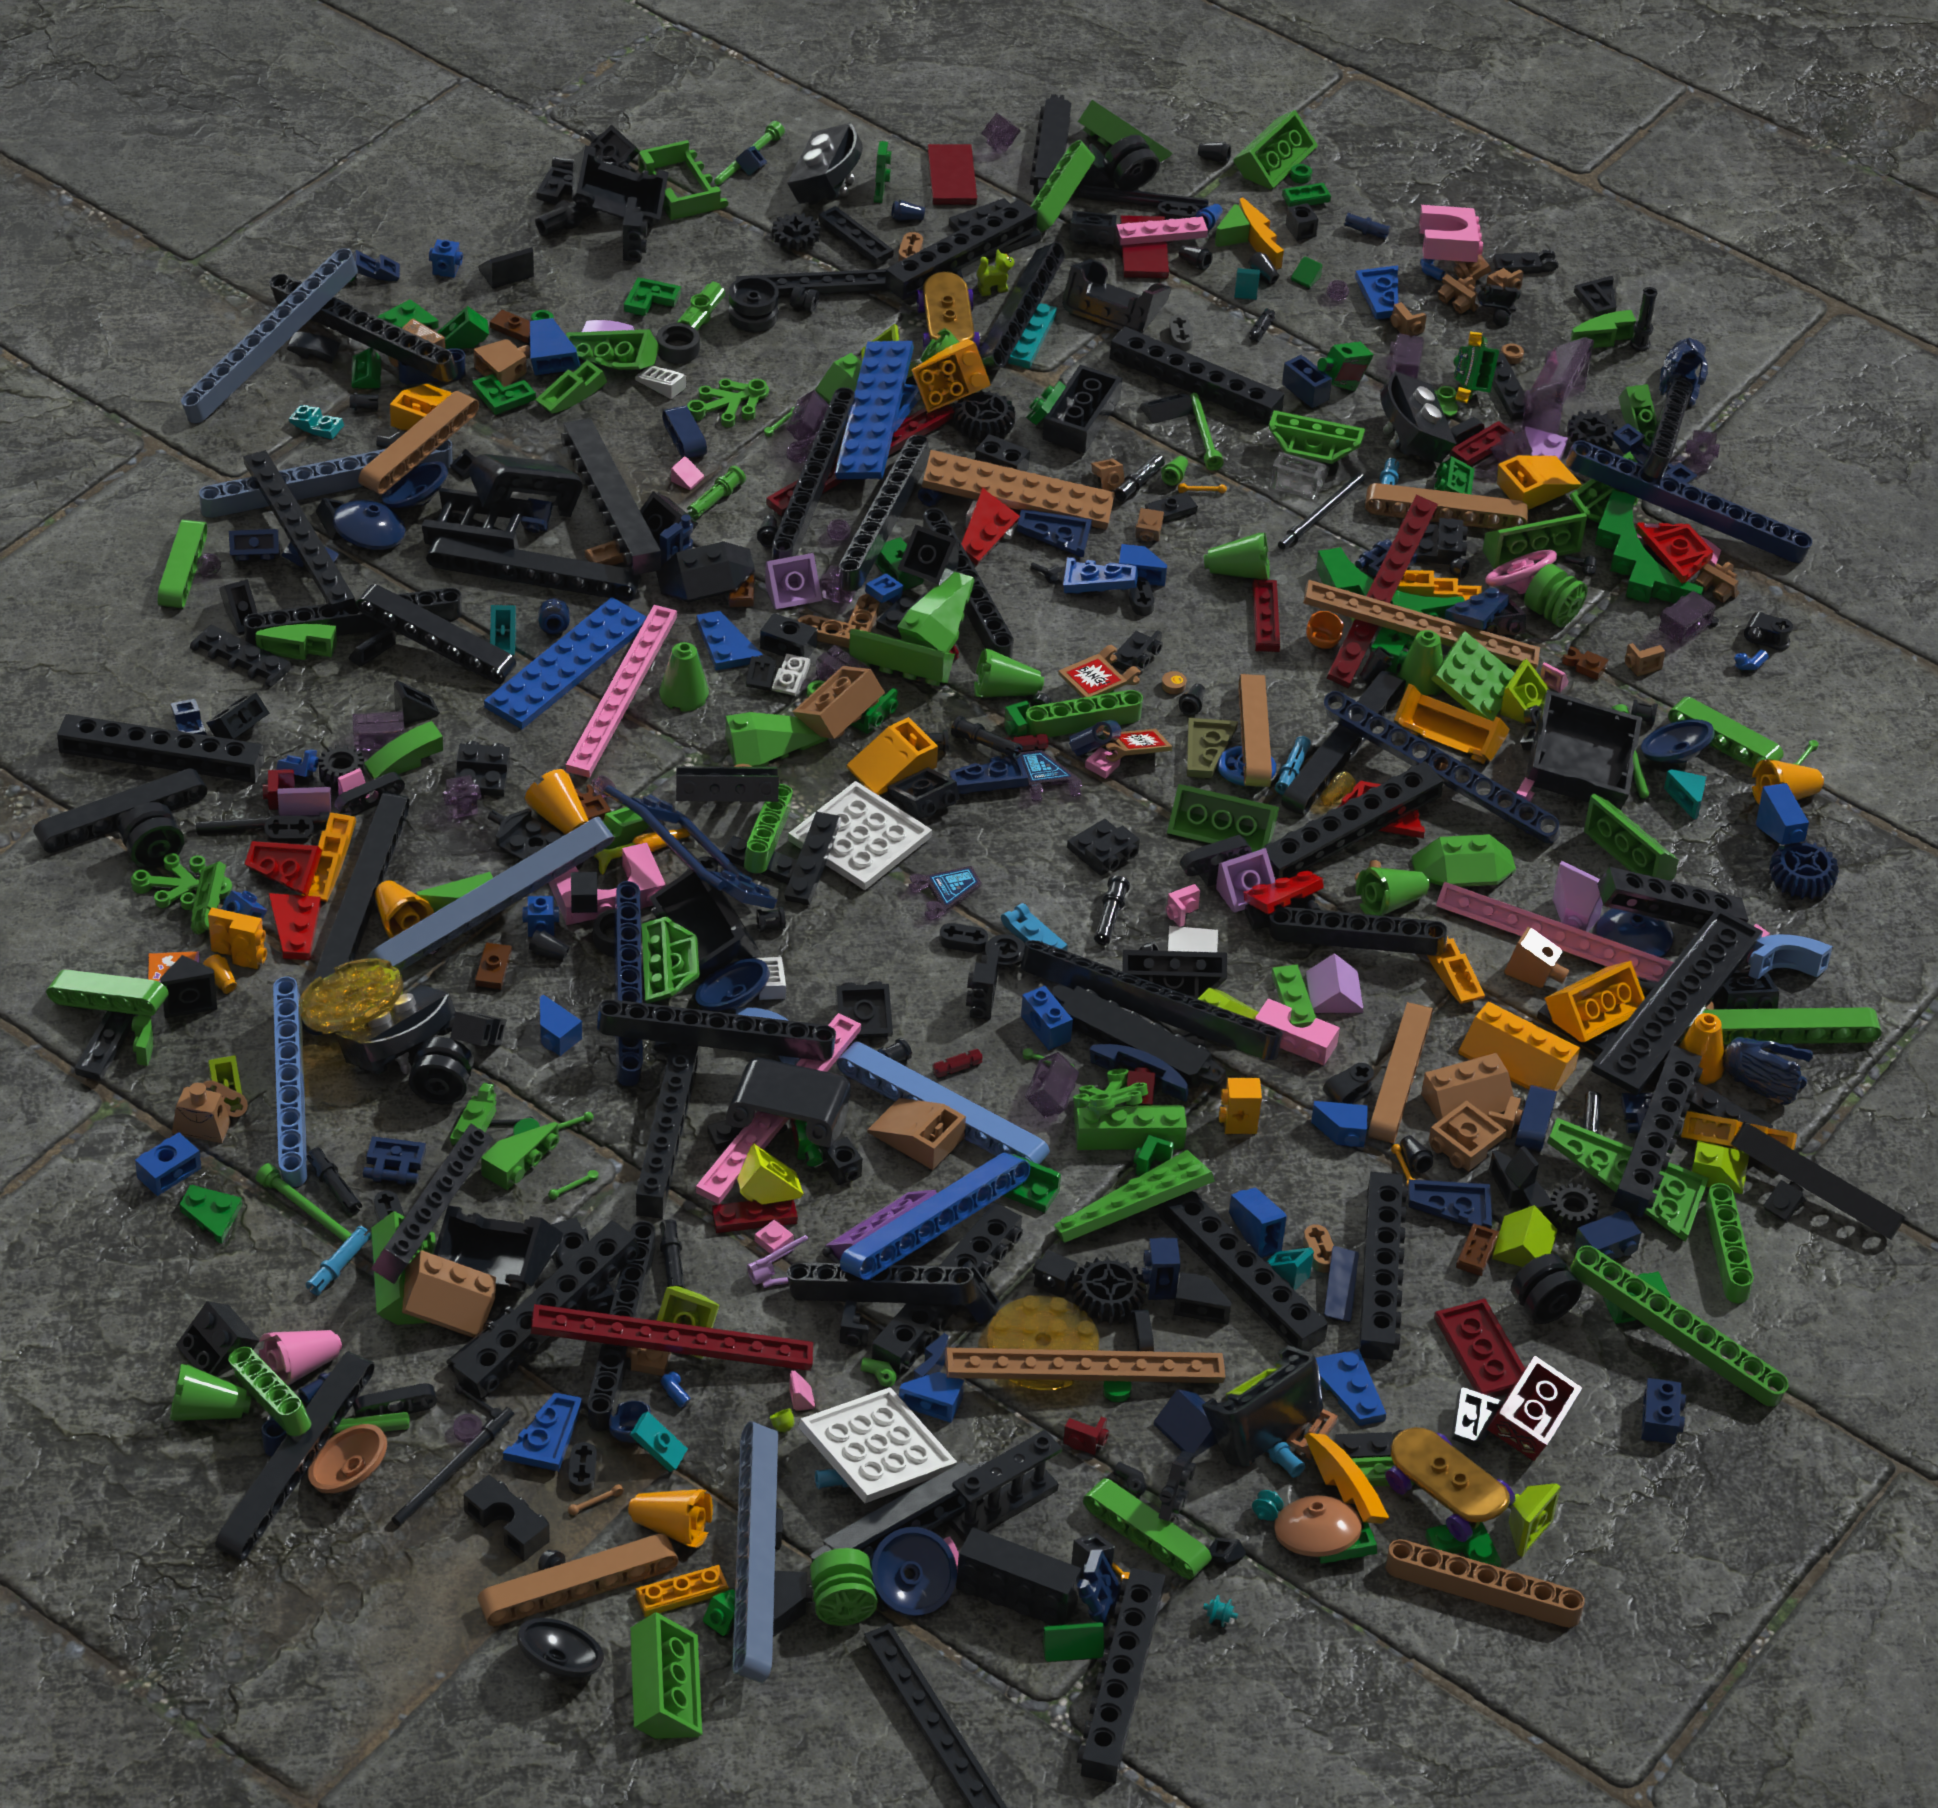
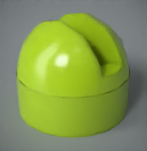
(783, 1420)

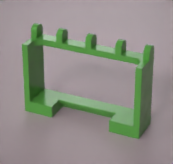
(687, 205)

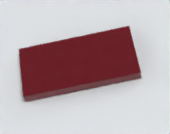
(952, 174)
(1144, 259)
(1480, 1347)

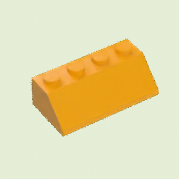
(1597, 1001)
(1525, 1049)

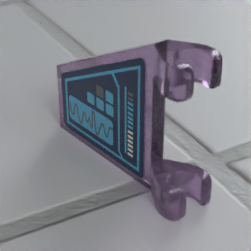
(1046, 771)
(947, 887)

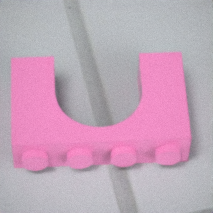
(1450, 233)
(639, 868)

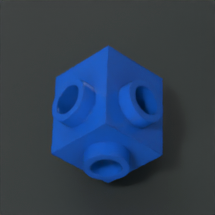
(445, 258)
(243, 903)
(540, 914)

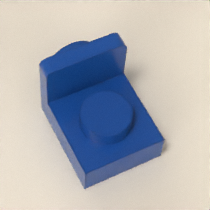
(884, 589)
(304, 768)

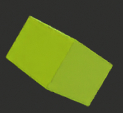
(225, 1072)

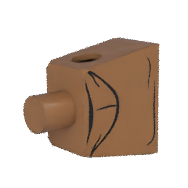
(201, 1114)

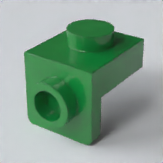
(1015, 719)
(1153, 1149)
(721, 1612)

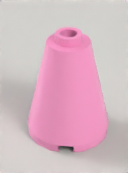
(298, 1352)

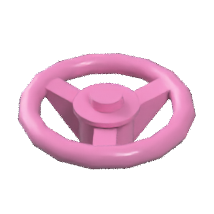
(1520, 570)

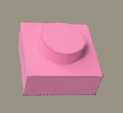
(1099, 764)
(1525, 789)
(773, 1237)

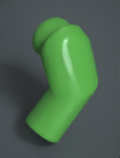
(881, 1369)

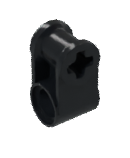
(1767, 630)
(1350, 1084)

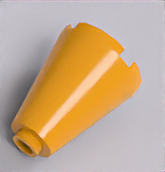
(1800, 779)
(557, 801)
(400, 907)
(1706, 1040)
(674, 1513)

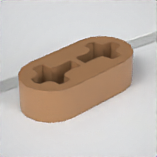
(906, 247)
(231, 1094)
(1324, 1247)

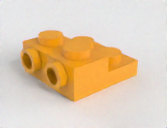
(237, 936)

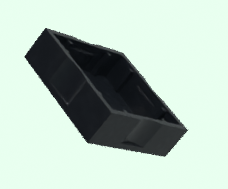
(1583, 749)

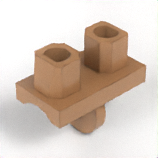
(1461, 290)
(1721, 578)

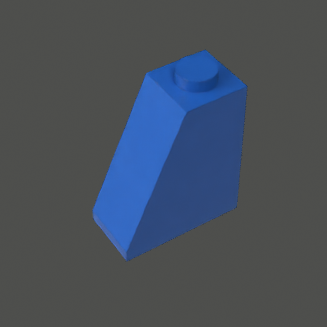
(551, 348)
(1781, 815)
(1258, 1221)

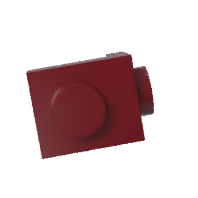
(277, 780)
(1143, 1075)
(1085, 1437)

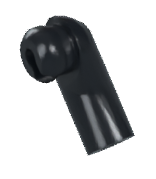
(385, 442)
(1134, 1478)

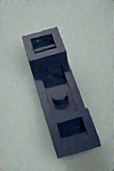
(1632, 441)
(1110, 1056)

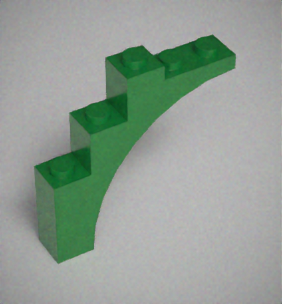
(1631, 559)
(1340, 572)

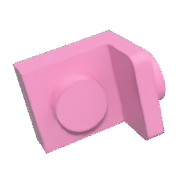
(1182, 902)

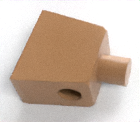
(502, 361)
(1536, 960)

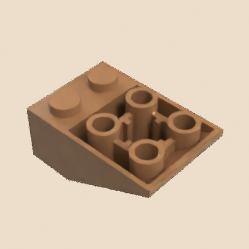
(921, 1130)

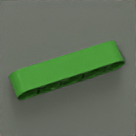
(1062, 184)
(182, 563)
(1083, 713)
(1729, 735)
(767, 831)
(107, 992)
(1729, 1243)
(270, 1391)
(1146, 1530)

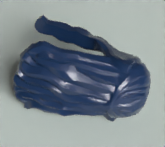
(1683, 362)
(1765, 1071)

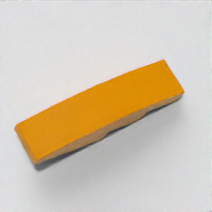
(1260, 235)
(1424, 584)
(334, 843)
(1457, 973)
(1723, 1130)
(1342, 1472)

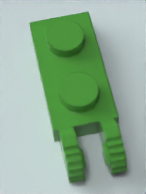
(207, 896)

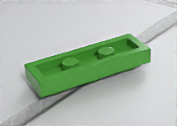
(1294, 994)

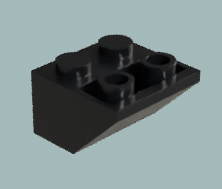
(214, 1337)

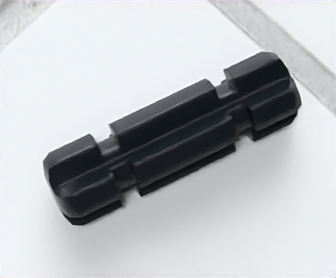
(1262, 325)

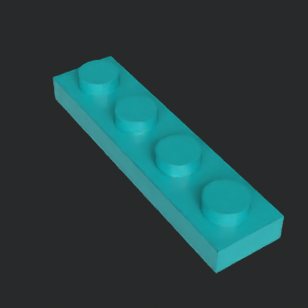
(1033, 336)

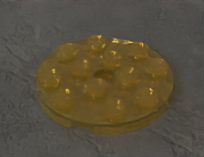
(351, 995)
(1034, 1317)

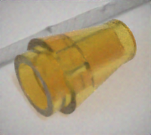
(1338, 788)

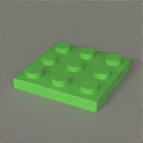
(1474, 677)

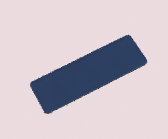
(1341, 1284)

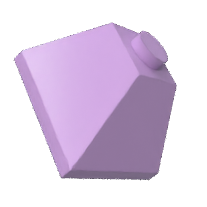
(1577, 897)

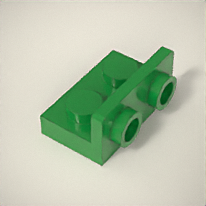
(1454, 477)
(874, 715)
(1038, 1189)

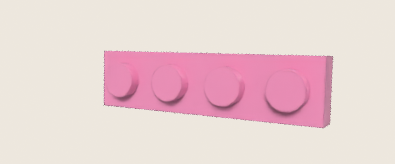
(1161, 230)

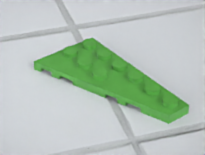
(1607, 1159)
(1156, 1186)

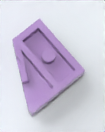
(1545, 443)

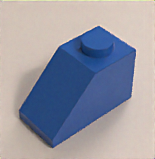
(1147, 563)
(558, 1027)
(1341, 1122)
(933, 1395)

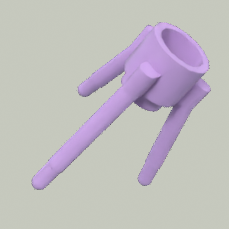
(762, 1269)

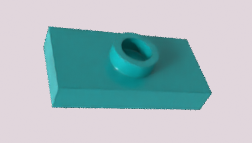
(659, 1441)

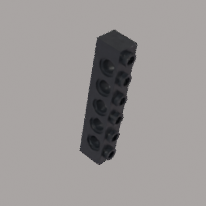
(1665, 898)

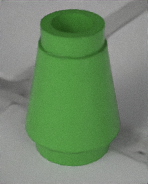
(1174, 471)

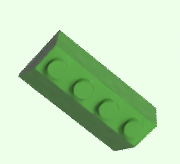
(1112, 129)
(1276, 150)
(1560, 535)
(902, 656)
(1218, 816)
(1628, 841)
(1129, 1126)
(389, 1295)
(665, 1679)

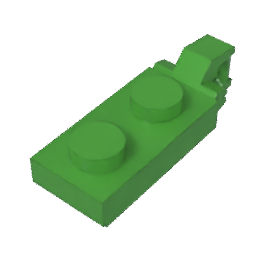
(477, 1112)

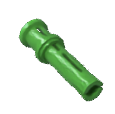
(722, 487)

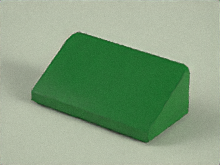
(366, 369)
(1073, 1642)

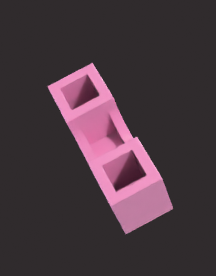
(1310, 1042)

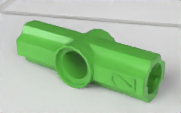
(702, 305)

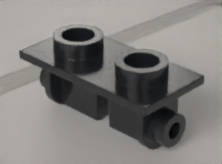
(1496, 296)

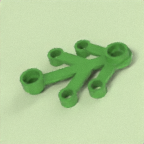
(754, 390)
(185, 883)
(1115, 1093)

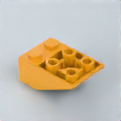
(950, 375)
(415, 404)
(1535, 479)
(894, 756)

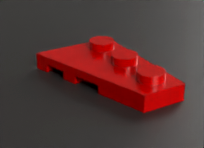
(987, 526)
(285, 863)
(1267, 896)
(296, 923)

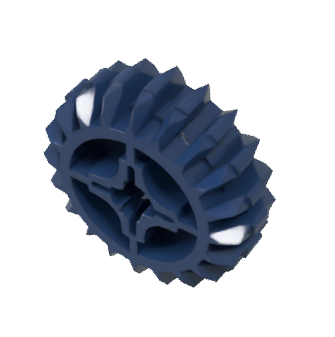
(1804, 869)

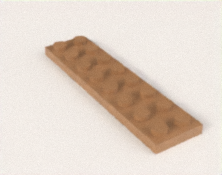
(1017, 488)

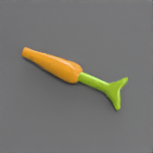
(652, 839)

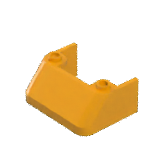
(1450, 725)

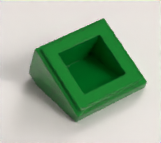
(1307, 272)

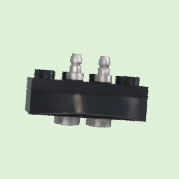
(826, 164)
(1416, 418)
(391, 1035)

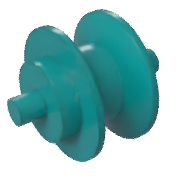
(1267, 1505)
(1220, 1611)

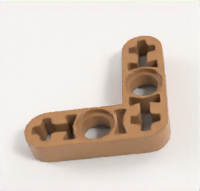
(842, 638)

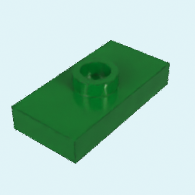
(1309, 194)

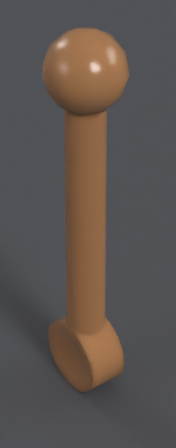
(617, 1490)

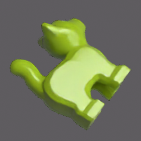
(994, 275)

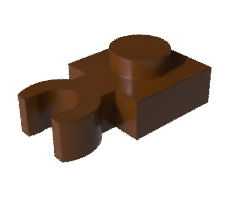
(1586, 664)
(593, 805)

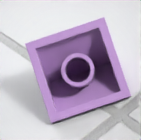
(792, 581)
(304, 801)
(1241, 875)
(1334, 987)

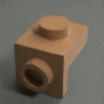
(1406, 322)
(1510, 1118)

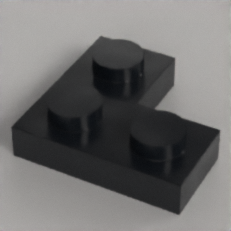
(554, 185)

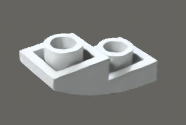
(791, 675)

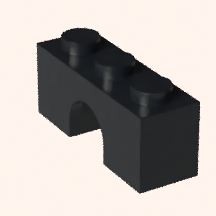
(477, 1028)
(493, 1501)

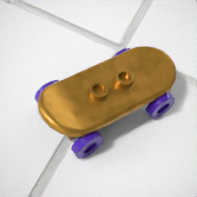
(947, 306)
(1448, 1478)

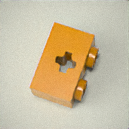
(1241, 1105)

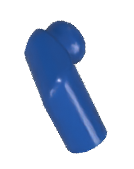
(1429, 269)
(1745, 663)
(670, 1383)

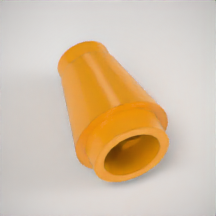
(223, 975)

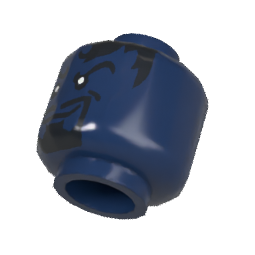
(554, 616)

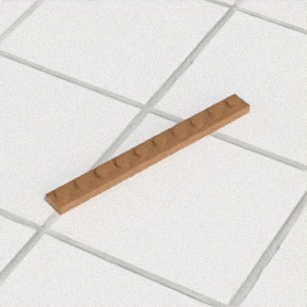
(1413, 622)
(1084, 1365)

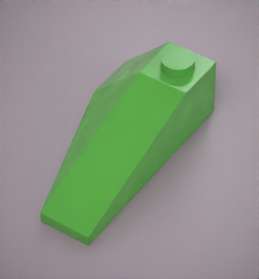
(616, 348)
(841, 374)
(938, 614)
(763, 737)

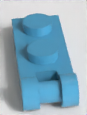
(1030, 928)

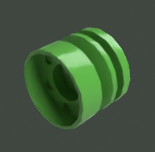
(1555, 595)
(843, 1586)

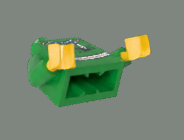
(1474, 367)

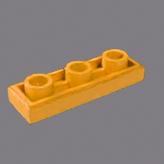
(681, 1590)

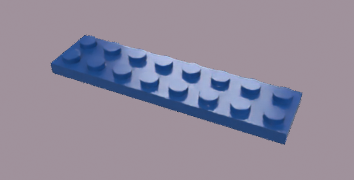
(874, 410)
(565, 663)

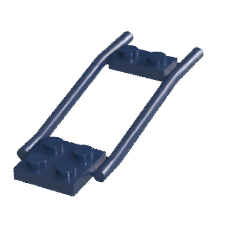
(729, 880)

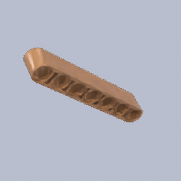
(418, 442)
(1472, 509)
(1255, 730)
(1400, 1073)
(577, 1579)
(1485, 1583)

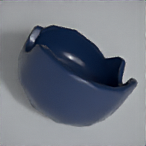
(625, 1420)

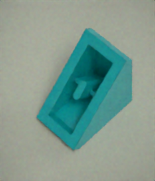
(1247, 283)
(503, 627)
(1686, 790)
(1293, 1265)

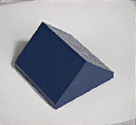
(1186, 1423)

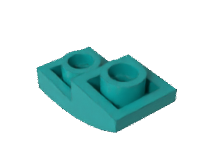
(312, 421)

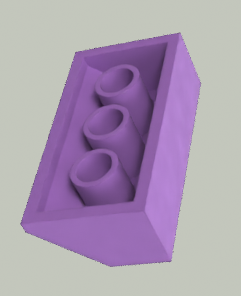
(878, 1220)

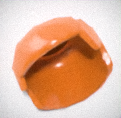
(1324, 629)

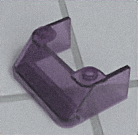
(1563, 369)

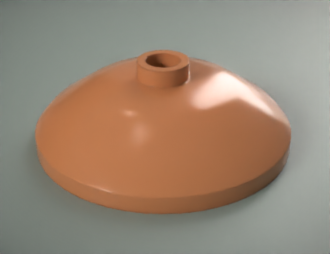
(348, 1459)
(1318, 1526)

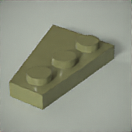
(1206, 743)

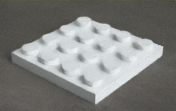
(870, 837)
(877, 1444)

